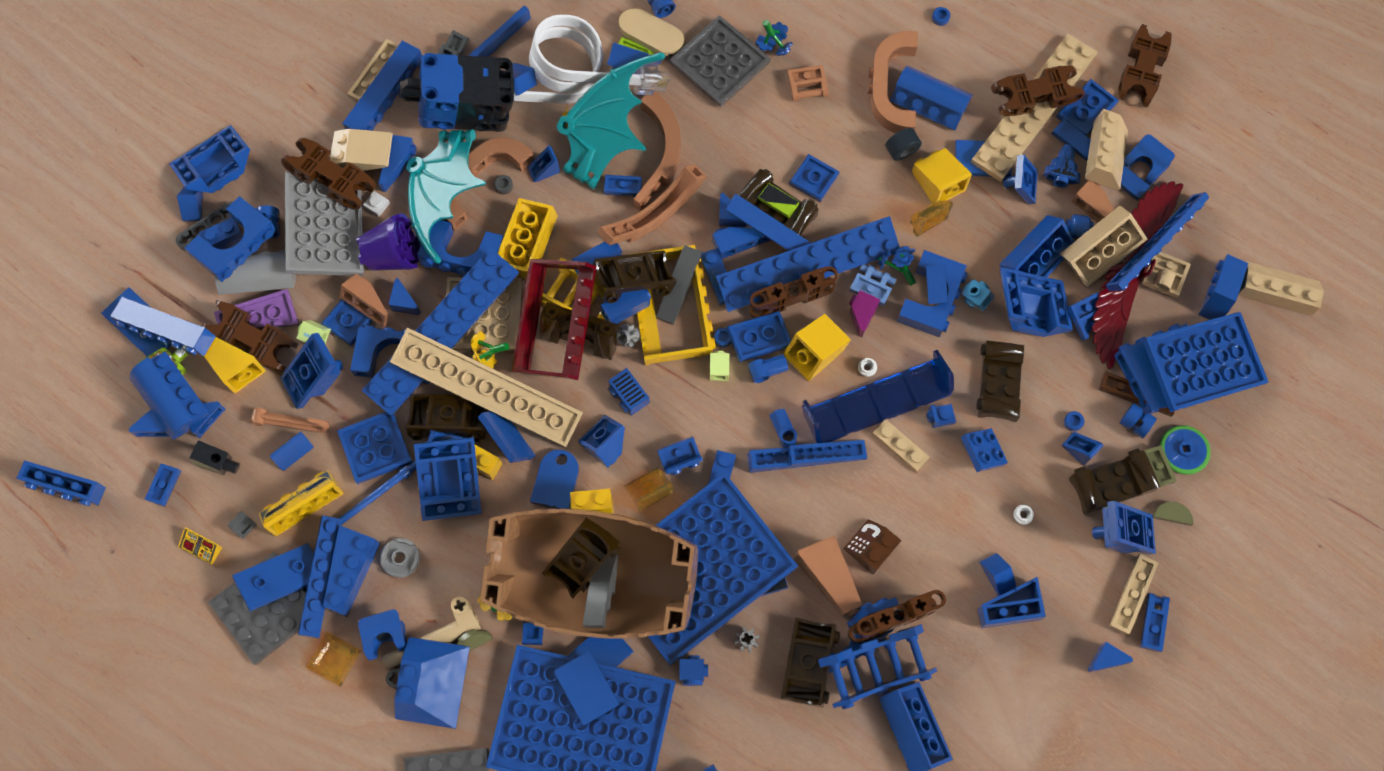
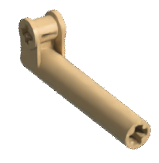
(465, 621)

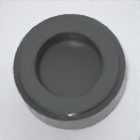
(503, 184)

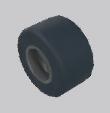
(903, 144)

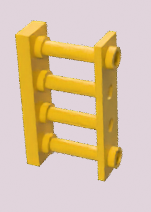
(548, 298)

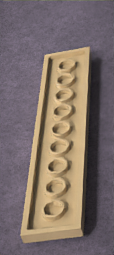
(1017, 132)
(486, 387)

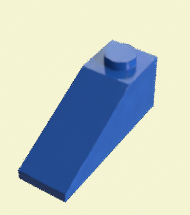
(401, 152)
(736, 239)

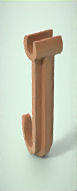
(261, 417)

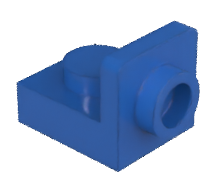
(941, 415)

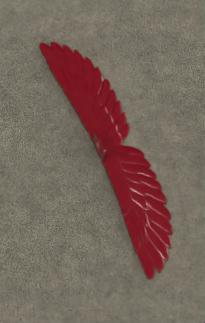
(1116, 306)

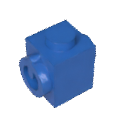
(693, 671)

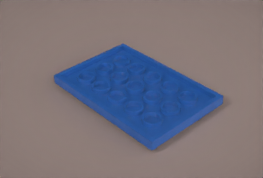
(1205, 361)

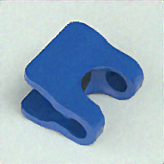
(1154, 154)
(379, 629)

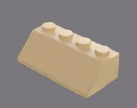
(1107, 150)
(1104, 245)
(1281, 289)

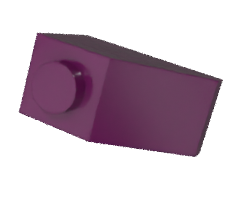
(862, 310)

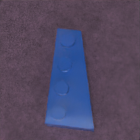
(348, 569)

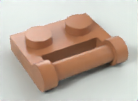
(807, 77)

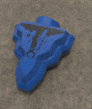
(1063, 168)

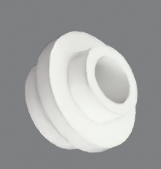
(870, 362)
(1027, 510)

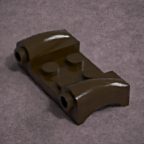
(800, 218)
(633, 273)
(599, 333)
(1000, 380)
(444, 414)
(1114, 481)
(582, 556)
(803, 676)

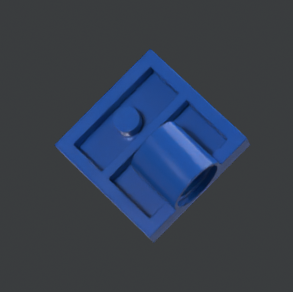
(984, 450)

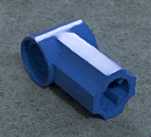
(763, 369)
(783, 427)

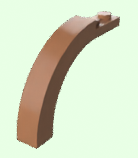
(663, 115)
(657, 212)

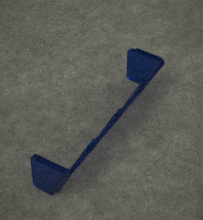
(879, 400)

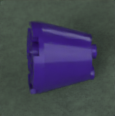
(390, 245)

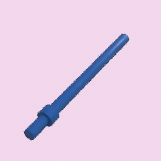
(404, 472)

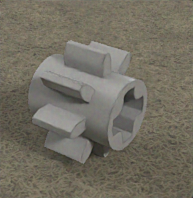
(628, 335)
(743, 644)

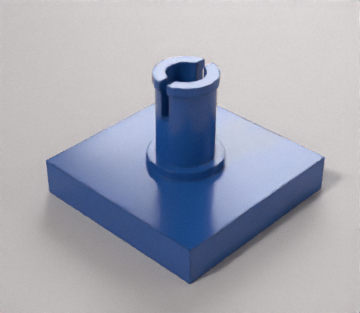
(1025, 179)

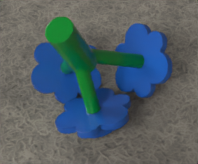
(776, 32)
(902, 259)

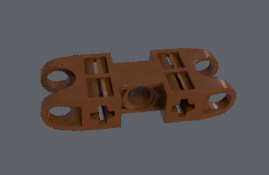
(1141, 76)
(1049, 87)
(318, 166)
(809, 284)
(264, 343)
(884, 620)

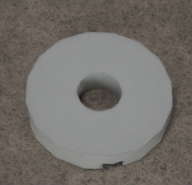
(402, 569)

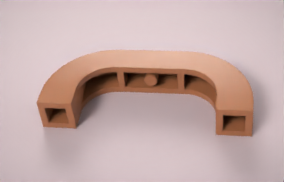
(890, 117)
(485, 154)

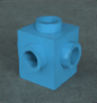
(977, 295)

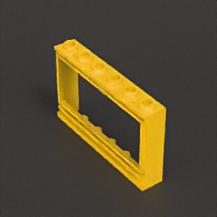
(648, 323)

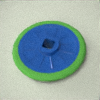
(1197, 449)

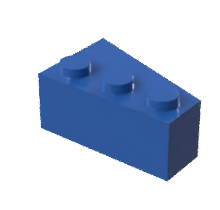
(1224, 287)
(1014, 607)

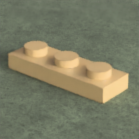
(901, 445)

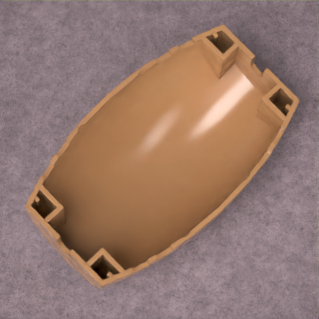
(652, 575)

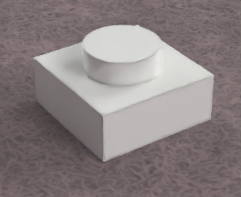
(376, 204)

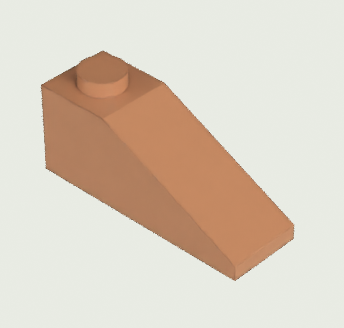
(1093, 201)
(362, 296)

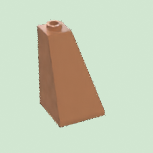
(829, 572)

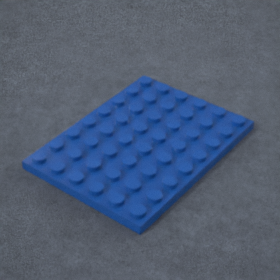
(735, 561)
(544, 733)

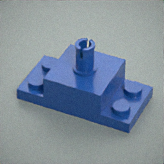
(310, 371)
(1126, 529)

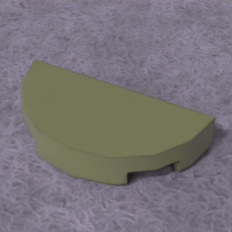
(1174, 513)
(474, 638)

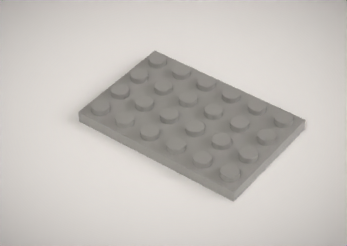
(320, 231)

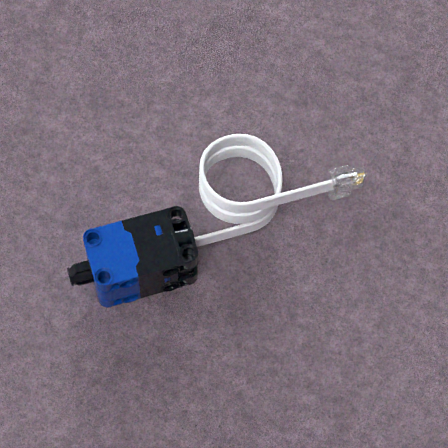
(476, 92)

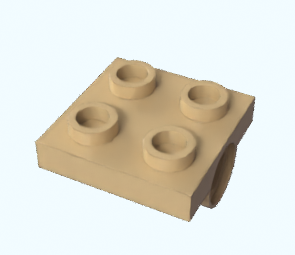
(1167, 274)

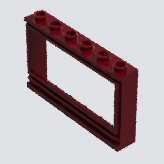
(530, 316)

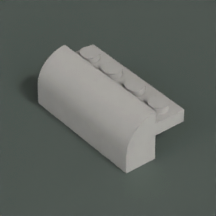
(258, 273)

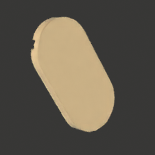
(651, 32)

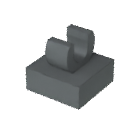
(241, 524)

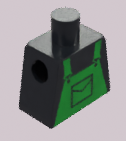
(207, 456)

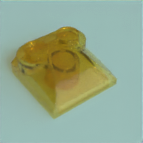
(931, 216)
(333, 659)

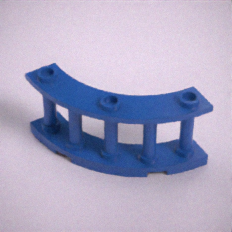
(867, 648)

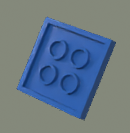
(374, 447)

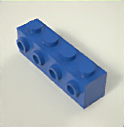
(62, 483)

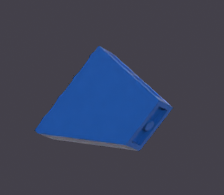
(1140, 373)

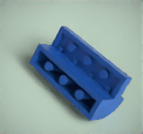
(931, 97)
(168, 394)

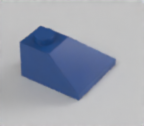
(604, 440)

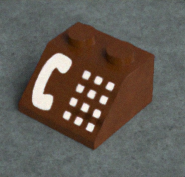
(872, 545)

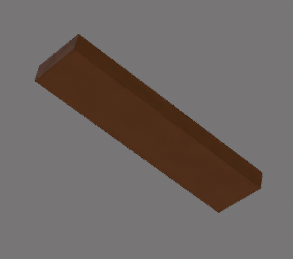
(1120, 387)

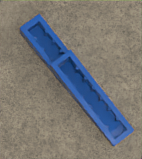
(806, 455)

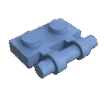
(871, 286)

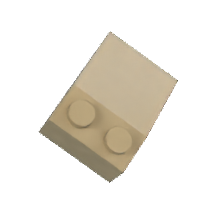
(361, 148)

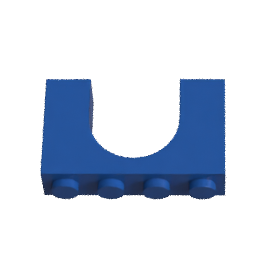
(440, 237)
(224, 261)
(629, 302)
(933, 318)
(369, 345)

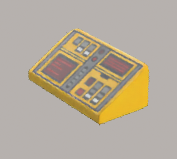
(199, 546)

